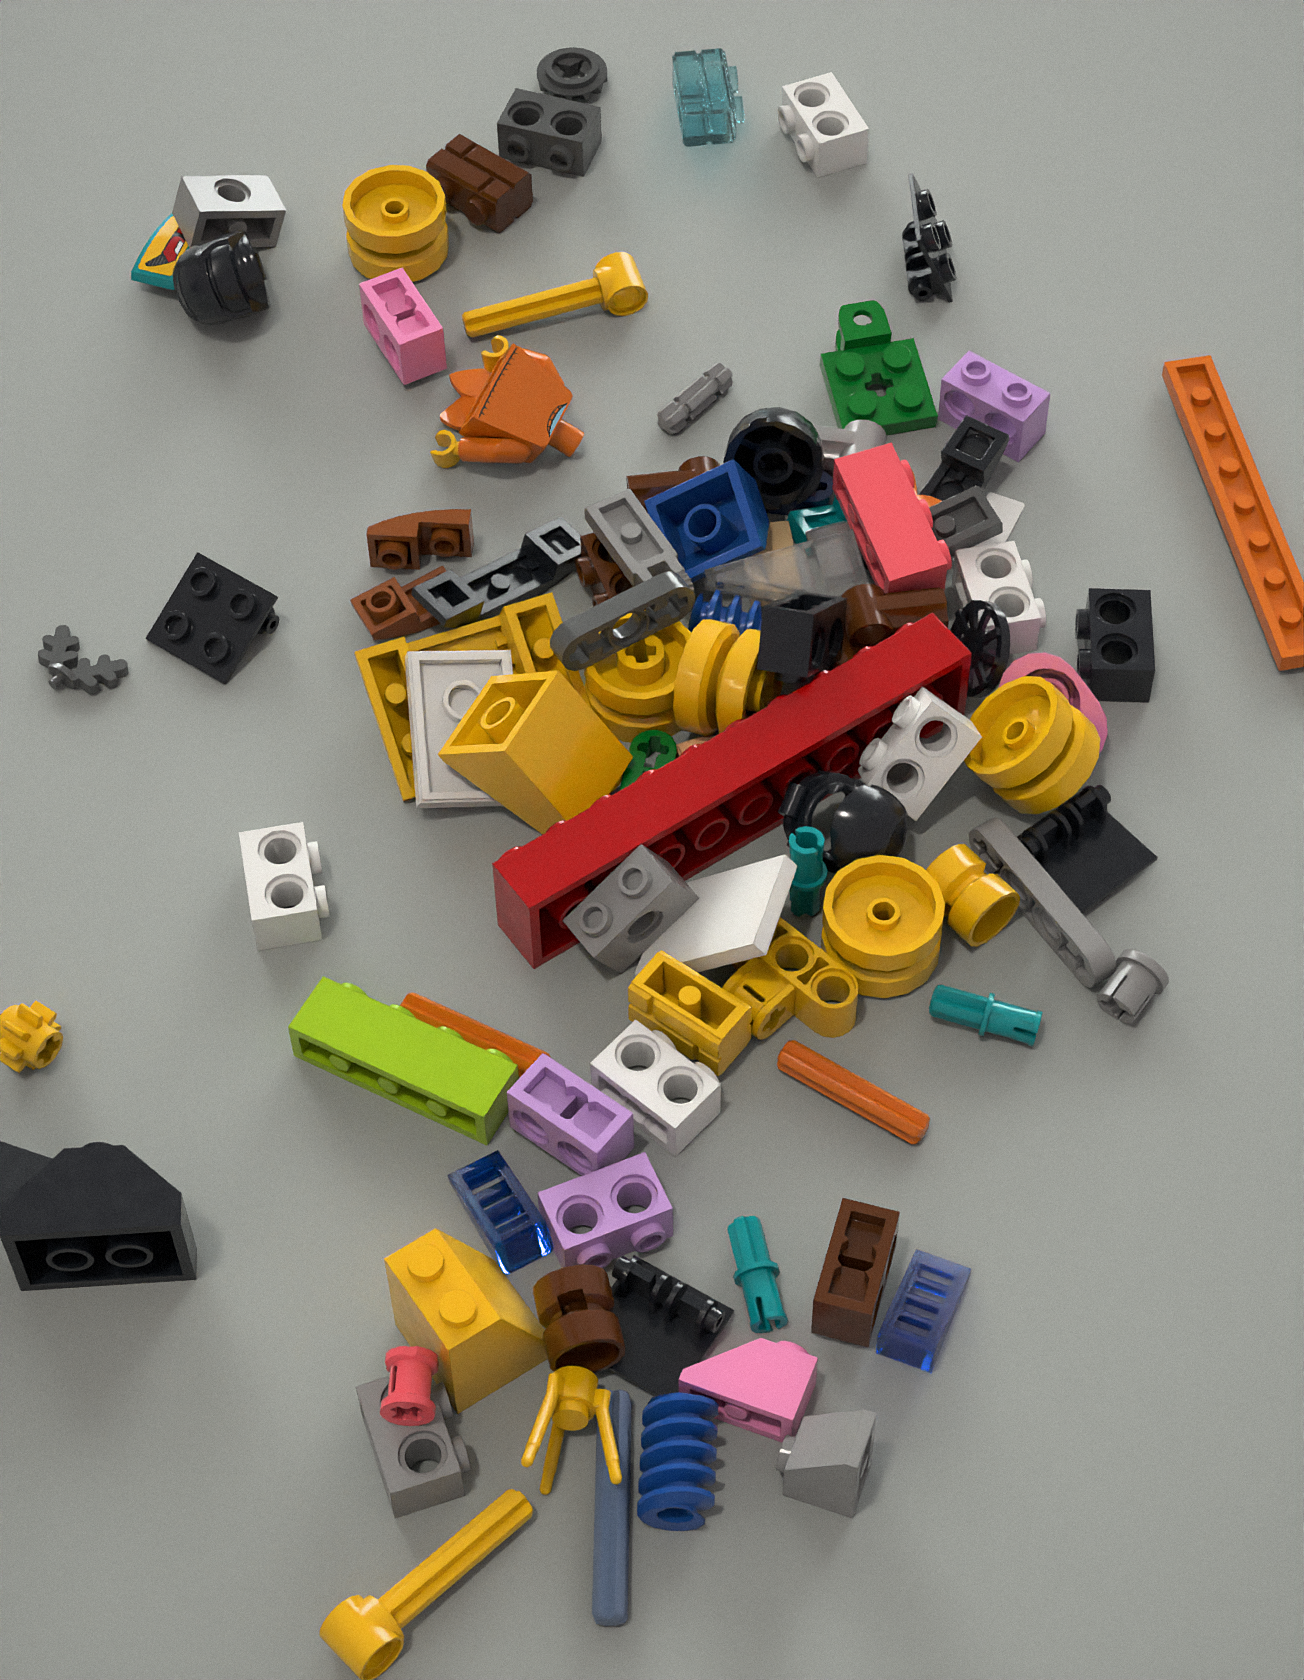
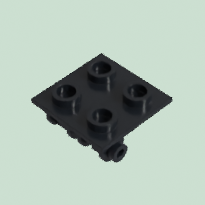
(925, 246)
(213, 618)
(1086, 848)
(662, 1325)

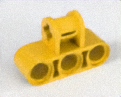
(782, 993)

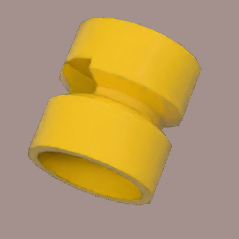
(974, 901)

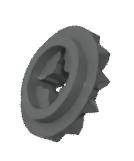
(569, 63)

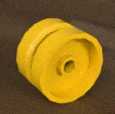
(396, 222)
(720, 678)
(636, 685)
(1032, 745)
(884, 924)

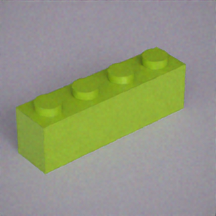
(404, 1059)

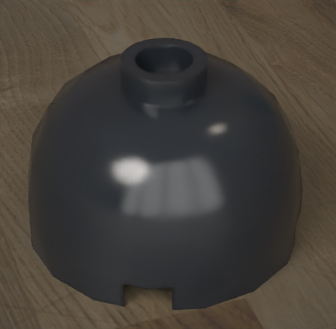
(780, 450)

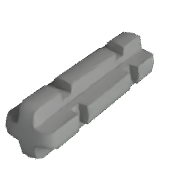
(694, 398)

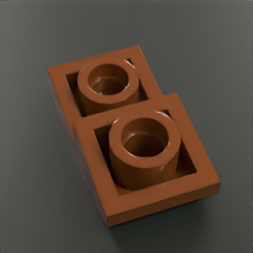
(405, 538)
(392, 610)

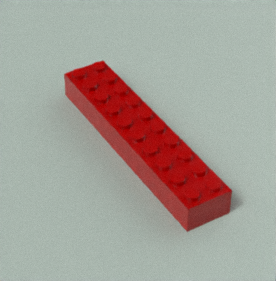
(727, 787)

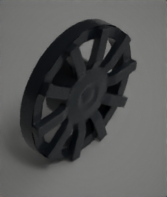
(987, 647)

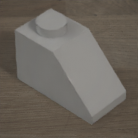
(829, 1460)

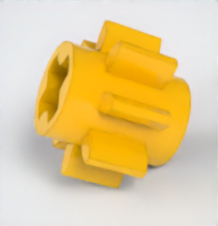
(29, 1036)

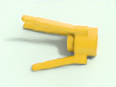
(571, 1401)

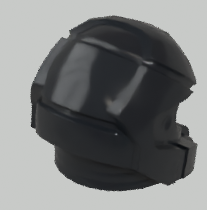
(221, 280)
(864, 824)

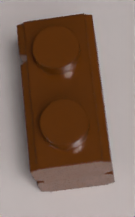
(481, 183)

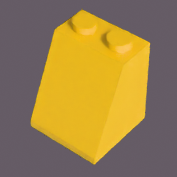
(536, 748)
(465, 1313)

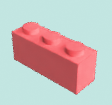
(890, 520)

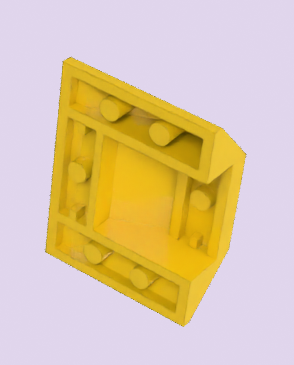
(519, 627)

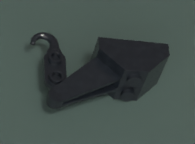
(91, 1219)

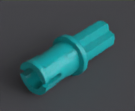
(806, 852)
(985, 1014)
(756, 1274)

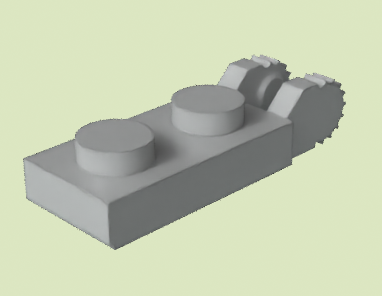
(633, 538)

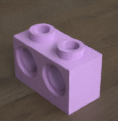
(997, 399)
(569, 1117)
(599, 1203)

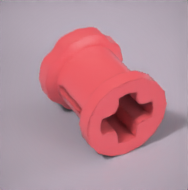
(409, 1386)

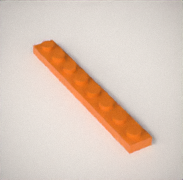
(1241, 505)

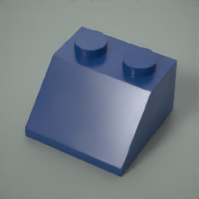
(712, 518)

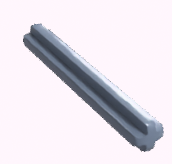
(612, 1521)

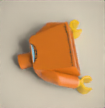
(514, 412)

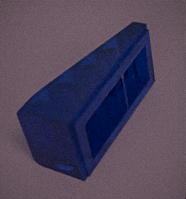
(516, 1241)
(909, 1346)

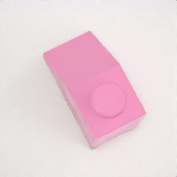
(757, 1386)

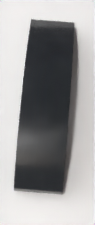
(966, 460)
(528, 572)

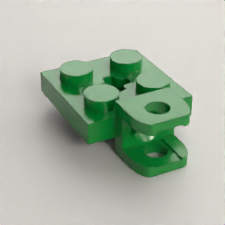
(867, 358)

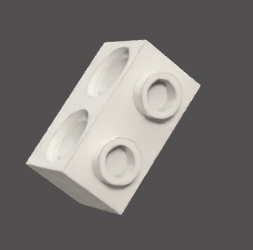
(823, 125)
(1001, 577)
(930, 759)
(278, 885)
(650, 1090)

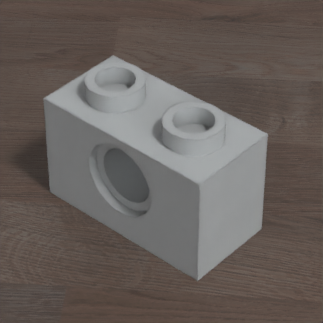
(228, 204)
(630, 909)

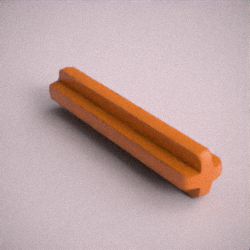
(472, 1030)
(853, 1092)

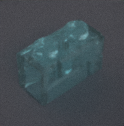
(705, 97)

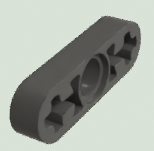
(578, 638)

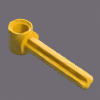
(614, 286)
(369, 1631)

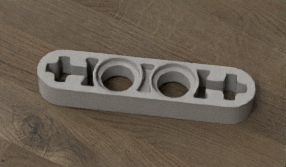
(1044, 903)

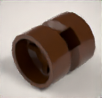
(578, 1318)

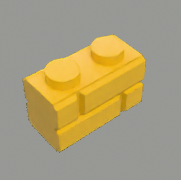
(690, 1011)

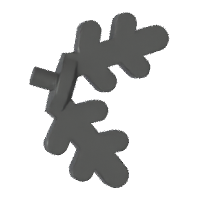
(61, 654)

